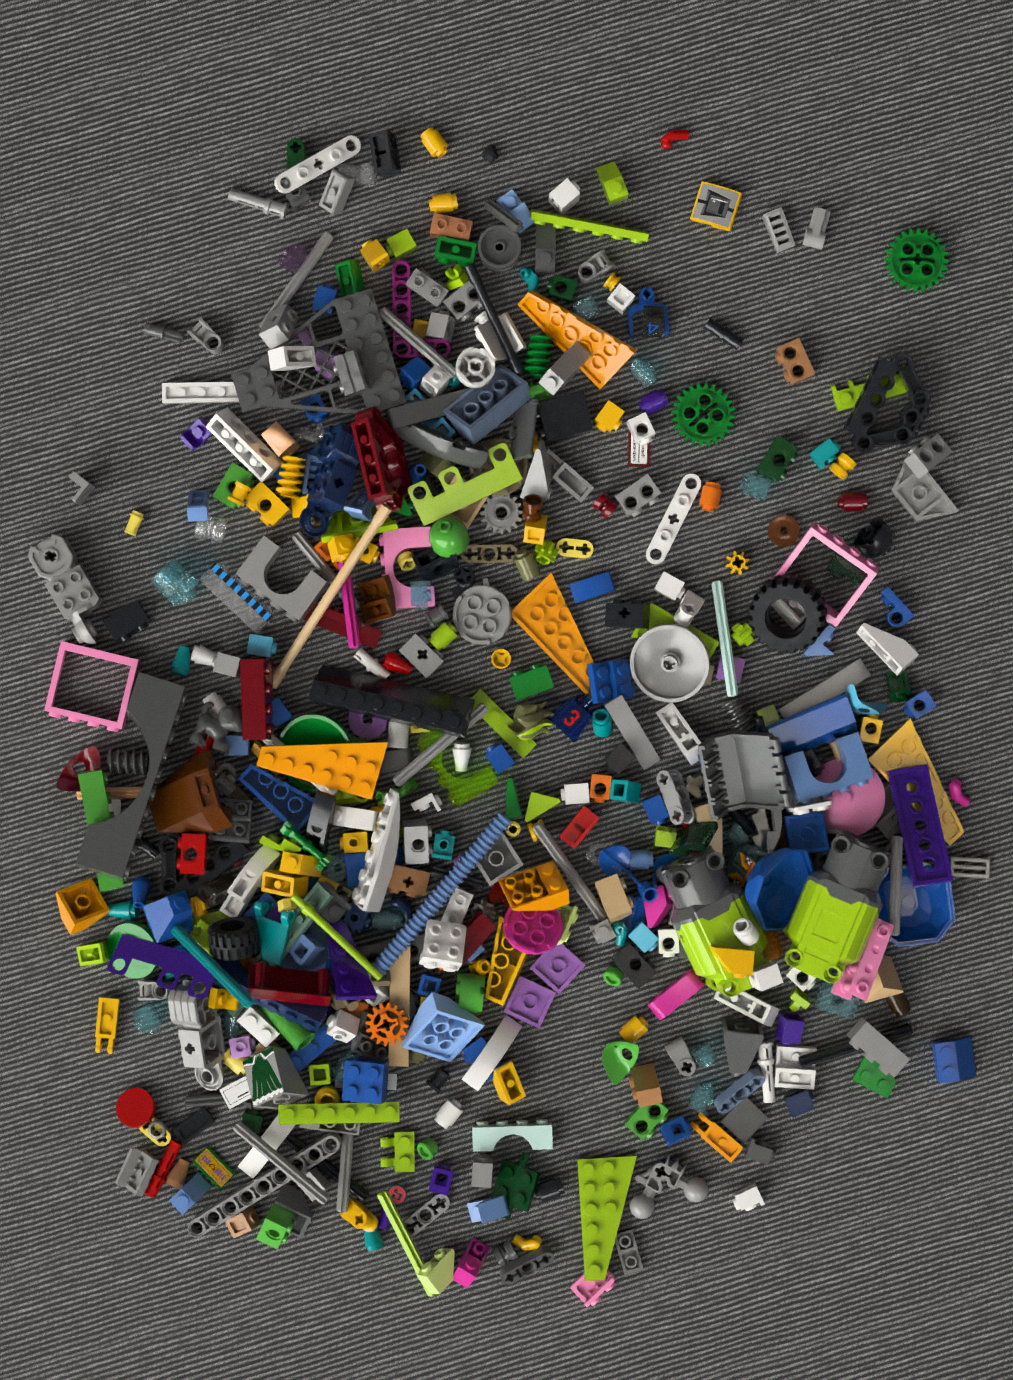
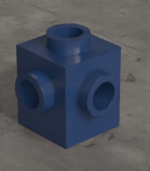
(363, 922)

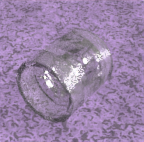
(212, 528)

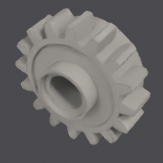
(501, 523)

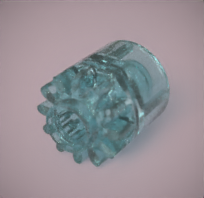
(175, 583)

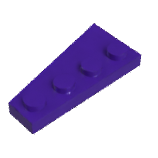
(349, 977)

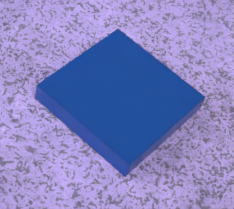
(807, 832)

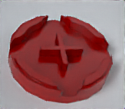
(135, 1108)

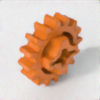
(384, 1014)

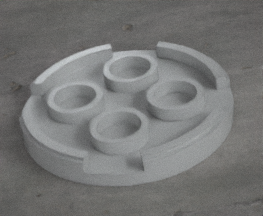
(482, 614)

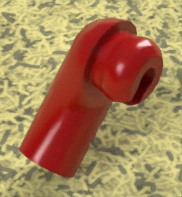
(673, 135)

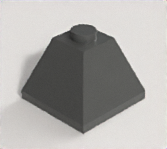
(295, 1202)

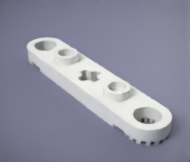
(329, 157)
(680, 506)

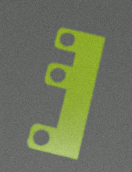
(463, 494)

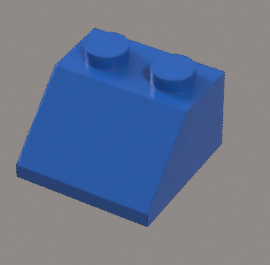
(953, 1059)

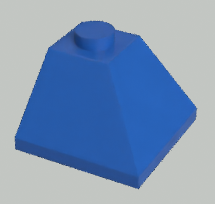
(167, 913)

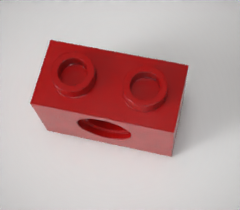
(199, 843)

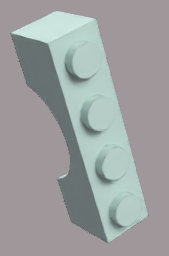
(487, 1135)

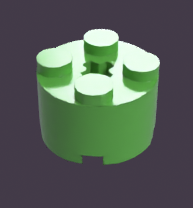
(470, 992)

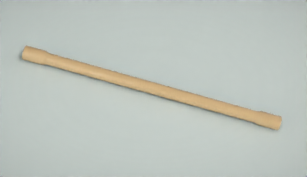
(378, 520)

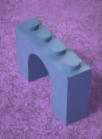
(854, 770)

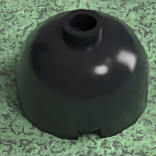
(874, 540)

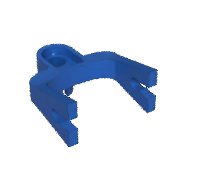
(640, 308)

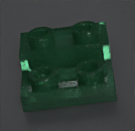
(694, 837)

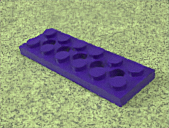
(911, 836)

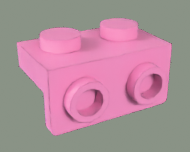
(590, 1291)

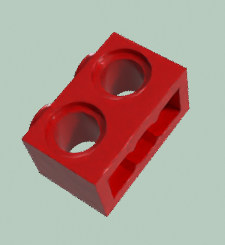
(579, 827)

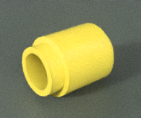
(234, 1064)

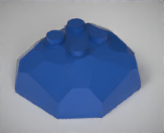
(777, 885)
(925, 910)

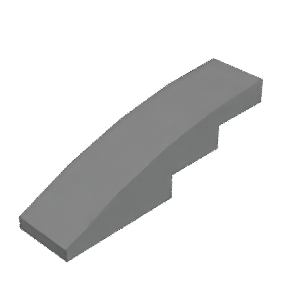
(632, 732)

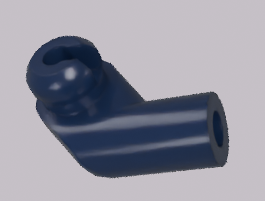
(402, 905)

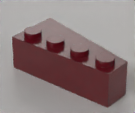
(257, 698)

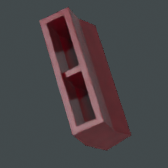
(476, 933)

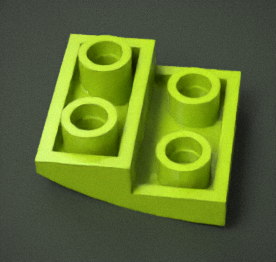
(287, 844)

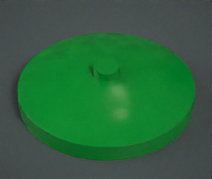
(311, 730)

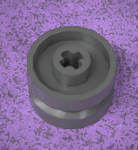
(494, 238)

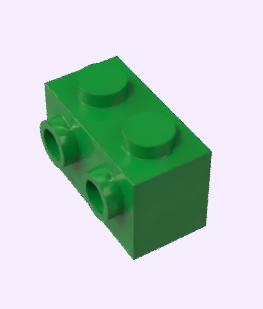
(455, 251)

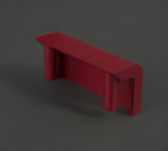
(289, 984)

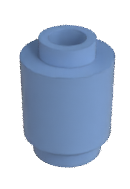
(640, 859)

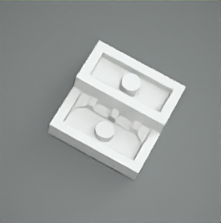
(788, 1070)

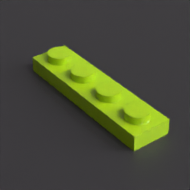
(499, 722)

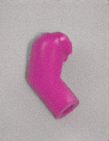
(956, 793)

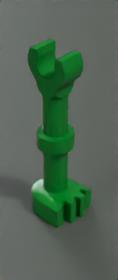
(289, 830)

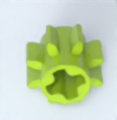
(545, 552)
(742, 634)

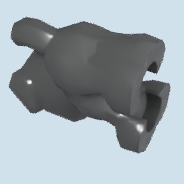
(229, 720)

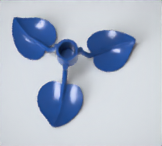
(613, 860)

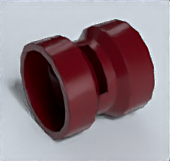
(610, 505)

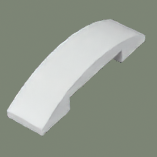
(492, 1053)
(274, 1137)

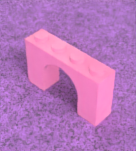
(394, 544)

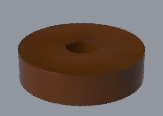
(775, 535)

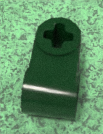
(292, 157)

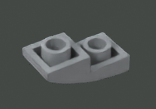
(628, 1252)

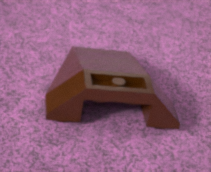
(190, 799)

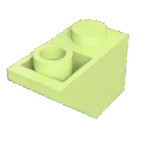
(438, 1271)

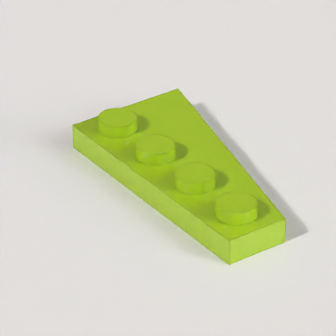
(661, 616)

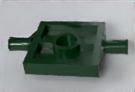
(517, 1184)

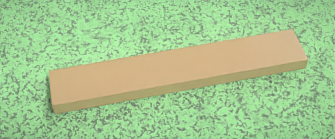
(400, 995)

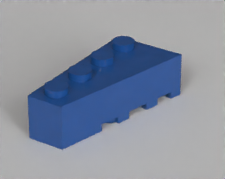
(278, 796)

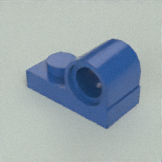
(890, 598)

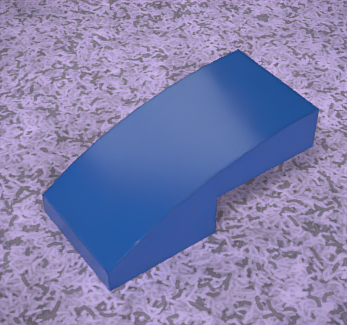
(592, 587)

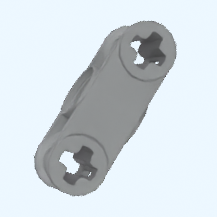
(676, 797)

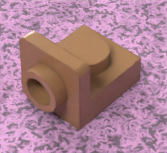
(243, 1222)

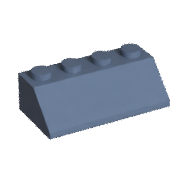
(486, 407)

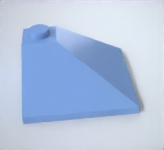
(441, 1028)

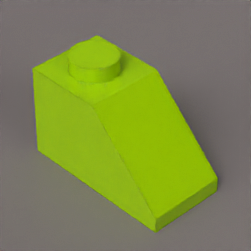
(612, 183)

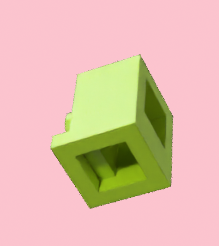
(664, 836)

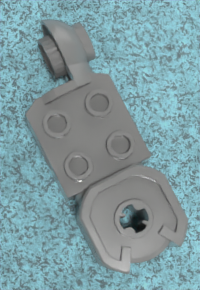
(67, 584)
(200, 1034)

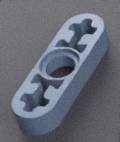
(730, 1098)

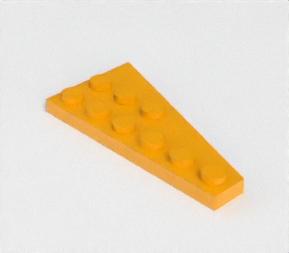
(566, 328)

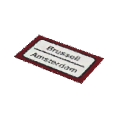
(638, 454)

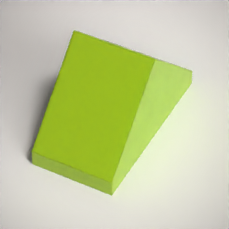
(539, 804)
(93, 953)

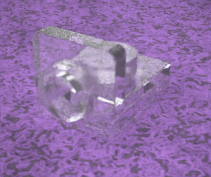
(307, 435)

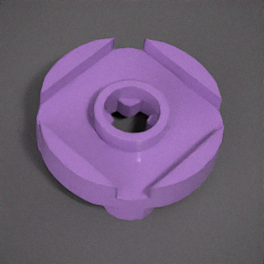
(366, 730)

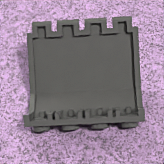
(743, 772)

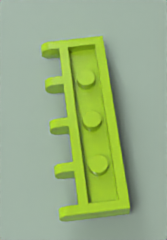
(846, 398)

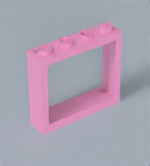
(850, 553)
(75, 716)

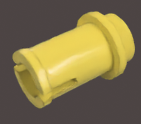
(134, 523)
(514, 823)

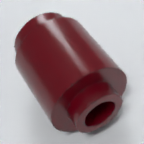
(852, 501)

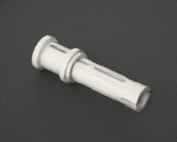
(766, 1060)

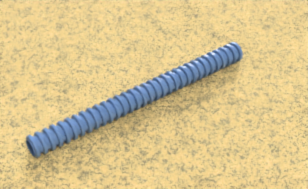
(441, 893)

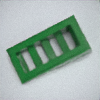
(512, 804)

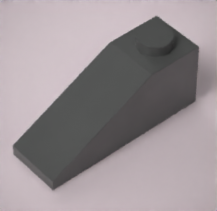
(545, 248)

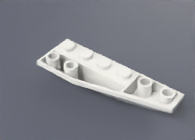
(380, 858)

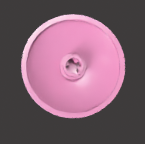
(853, 809)

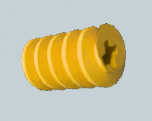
(290, 476)

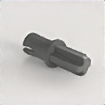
(163, 332)

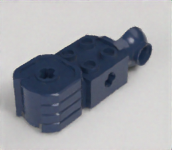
(332, 479)

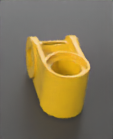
(360, 1216)

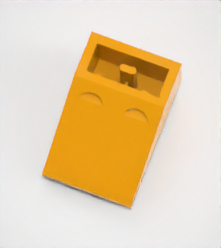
(536, 889)

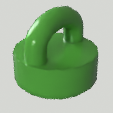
(613, 975)
(427, 1148)

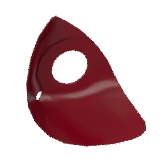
(69, 779)

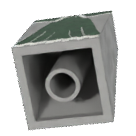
(273, 1078)

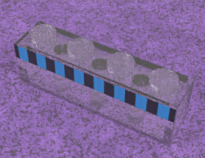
(236, 598)

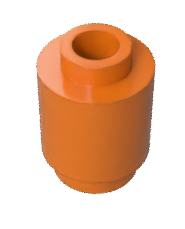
(710, 496)

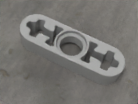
(440, 1209)

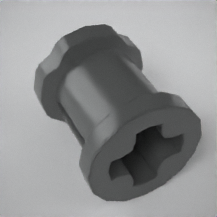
(436, 616)

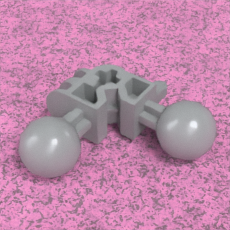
(694, 1189)

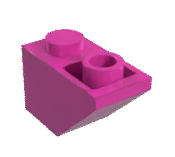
(470, 1262)

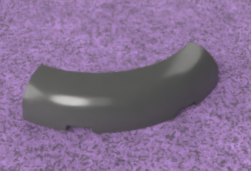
(441, 445)

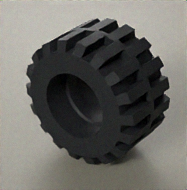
(233, 938)

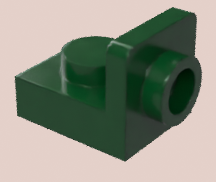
(898, 686)

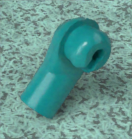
(530, 278)
(621, 932)

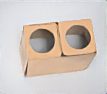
(280, 440)

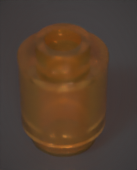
(773, 948)

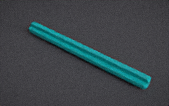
(212, 966)

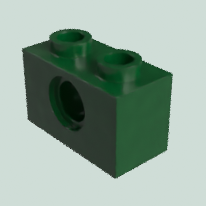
(786, 451)

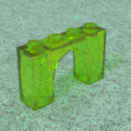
(460, 789)

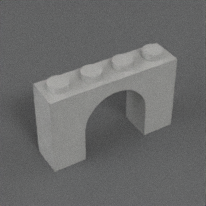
(255, 572)

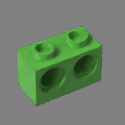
(652, 1120)

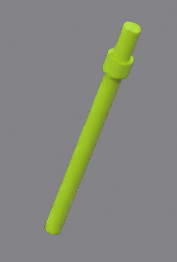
(308, 910)

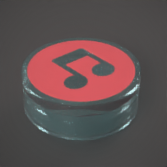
(397, 1193)

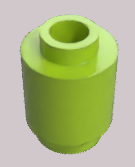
(443, 636)

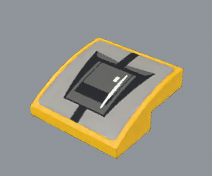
(716, 206)

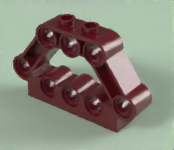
(381, 459)

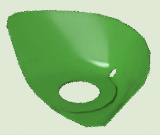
(615, 1063)

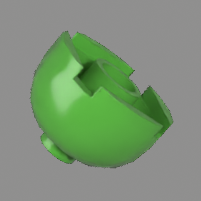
(448, 536)

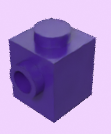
(789, 1028)

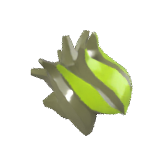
(530, 720)

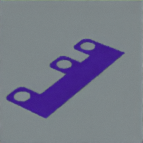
(170, 959)

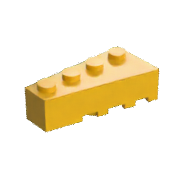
(504, 968)

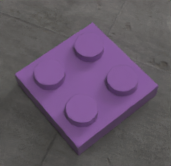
(557, 967)
(529, 1001)

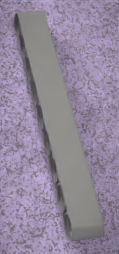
(257, 1191)

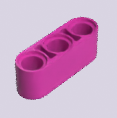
(675, 994)

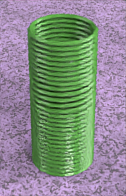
(293, 1032)

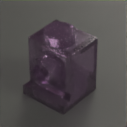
(293, 258)

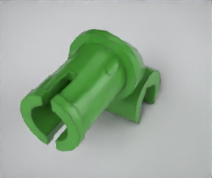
(407, 787)

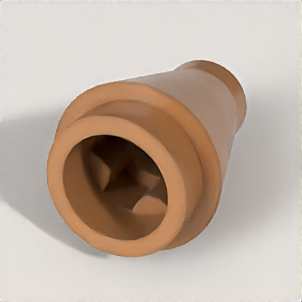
(178, 1174)

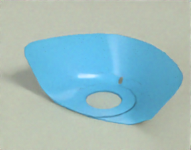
(863, 707)

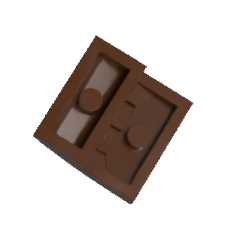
(377, 598)

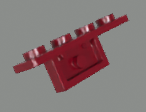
(335, 622)

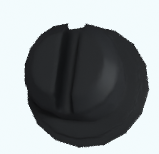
(490, 154)

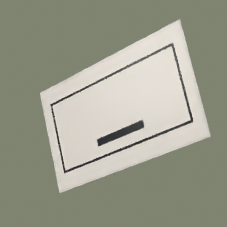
(236, 1092)

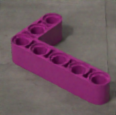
(405, 300)

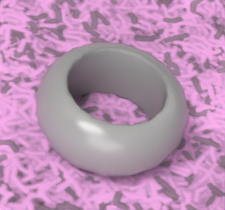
(150, 1129)

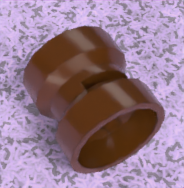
(532, 508)

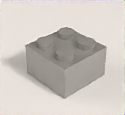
(499, 860)

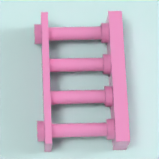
(861, 975)

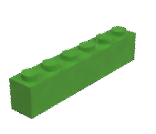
(97, 810)

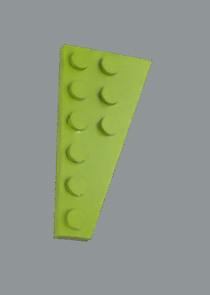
(602, 1200)

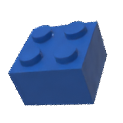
(365, 1080)

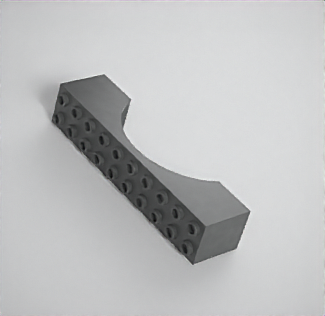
(111, 843)

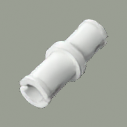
(371, 664)

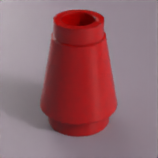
(396, 663)

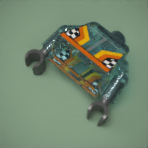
(741, 862)

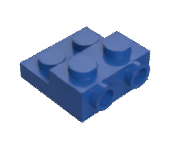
(610, 680)

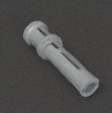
(266, 205)

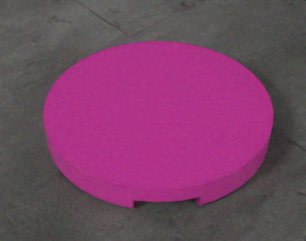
(533, 930)

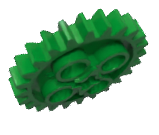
(916, 242)
(714, 428)

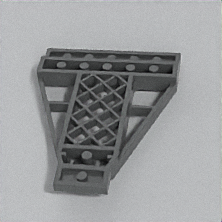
(362, 332)

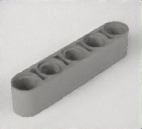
(828, 689)

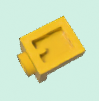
(222, 999)

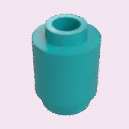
(602, 723)

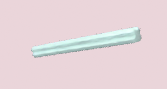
(724, 638)

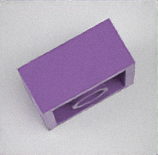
(739, 665)

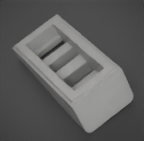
(769, 225)

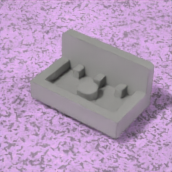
(427, 288)
(137, 1171)

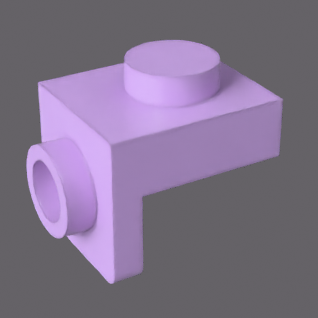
(242, 1046)

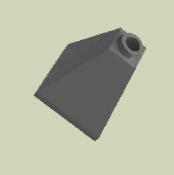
(742, 1042)

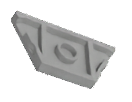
(921, 496)

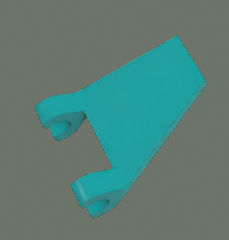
(272, 933)

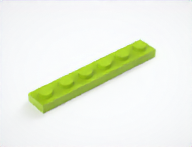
(597, 228)
(338, 1113)

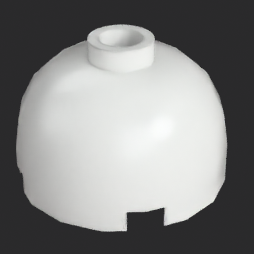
(475, 367)

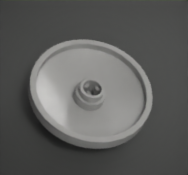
(669, 662)

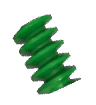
(538, 355)

